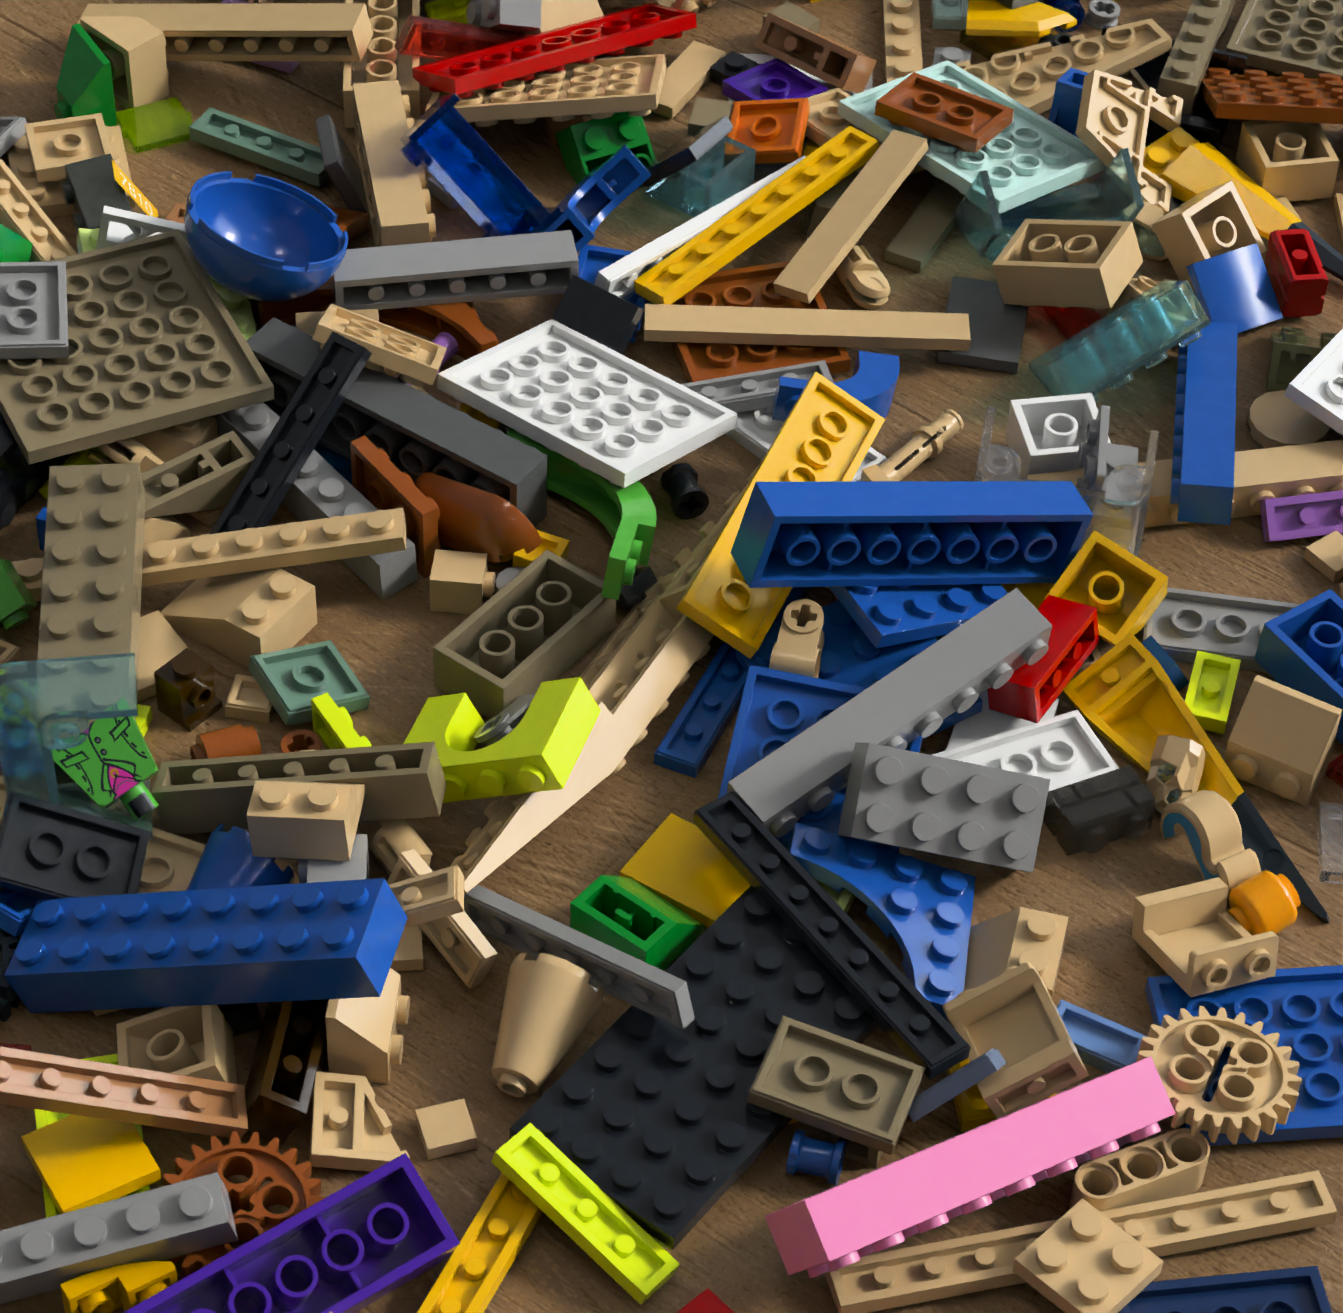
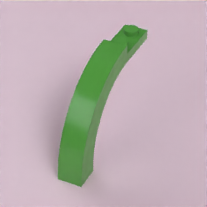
(624, 512)

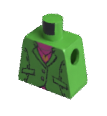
(113, 765)

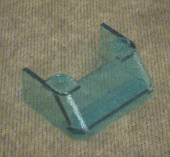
(1110, 199)
(48, 709)

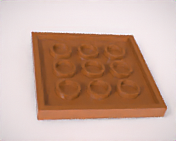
(1274, 98)
(749, 288)

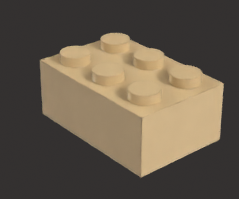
(1067, 263)

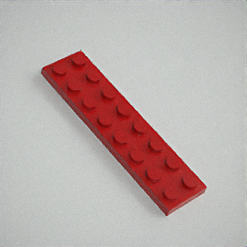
(553, 49)

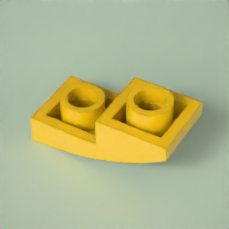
(117, 1286)

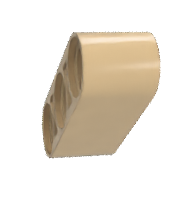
(1143, 1172)

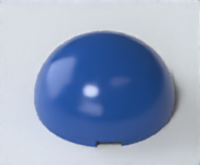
(262, 236)

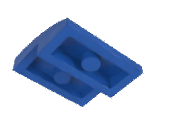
(1236, 288)

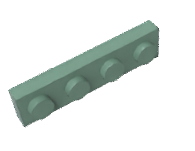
(260, 146)

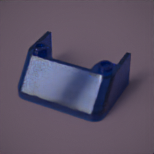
(474, 173)

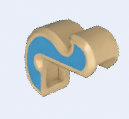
(1212, 836)

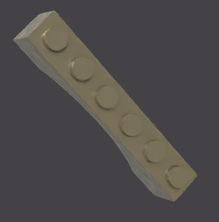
(1193, 50)

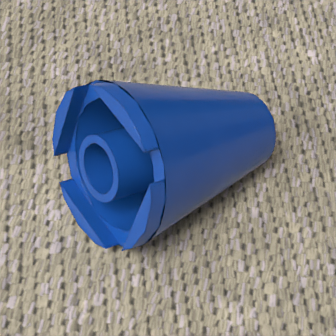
(230, 863)

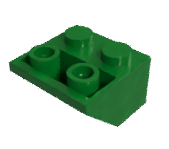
(593, 142)
(634, 920)

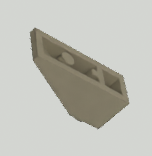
(197, 479)

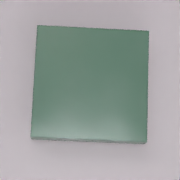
(304, 672)

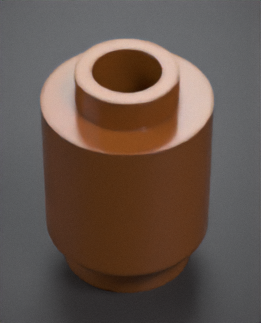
(226, 743)

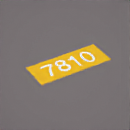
(133, 191)

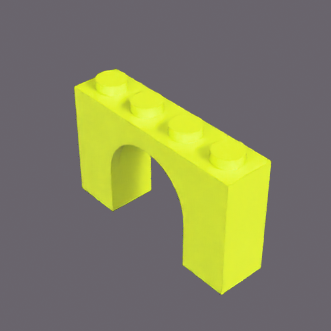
(527, 760)

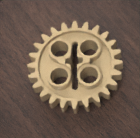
(1254, 1087)

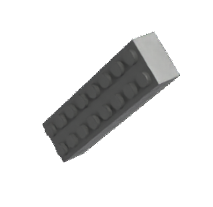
(408, 425)

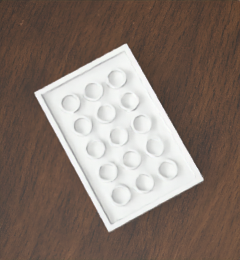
(587, 402)

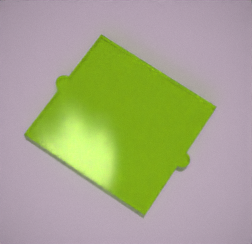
(155, 124)

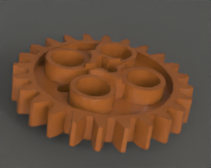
(287, 1187)

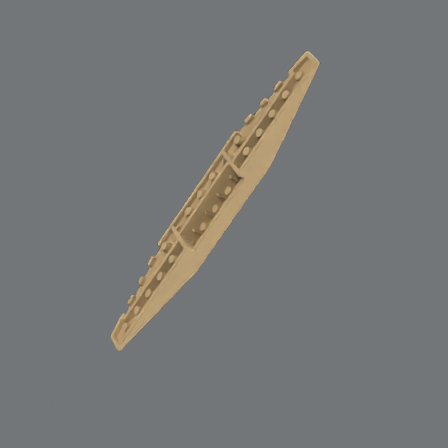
(631, 686)

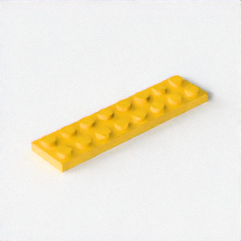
(817, 443)

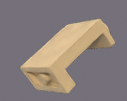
(1199, 940)
(1026, 1028)

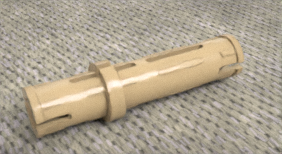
(942, 429)

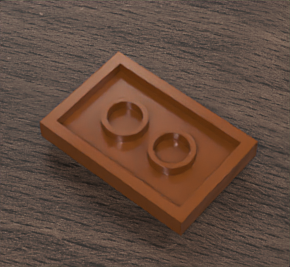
(944, 112)
(390, 489)

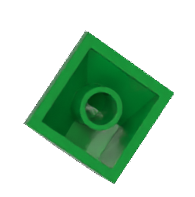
(85, 80)

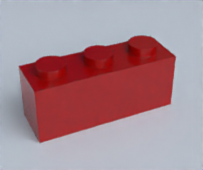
(1038, 685)

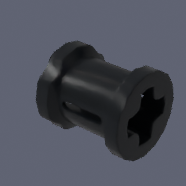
(686, 495)

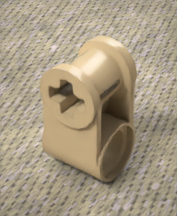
(799, 639)

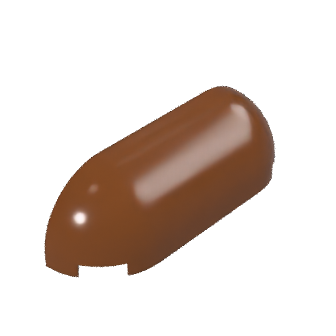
(477, 519)

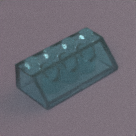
(1123, 341)

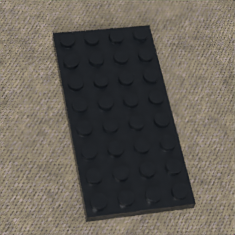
(665, 1108)

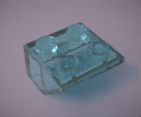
(709, 180)

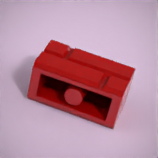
(1296, 273)

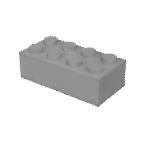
(943, 806)

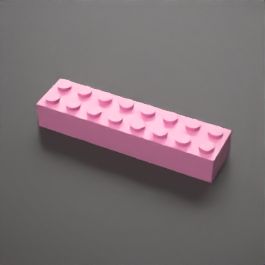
(970, 1170)

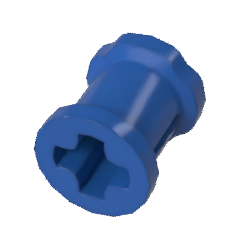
(816, 1157)

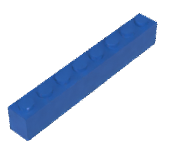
(1205, 426)

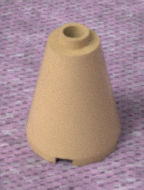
(540, 1020)

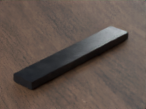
(294, 435)

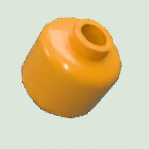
(1264, 903)

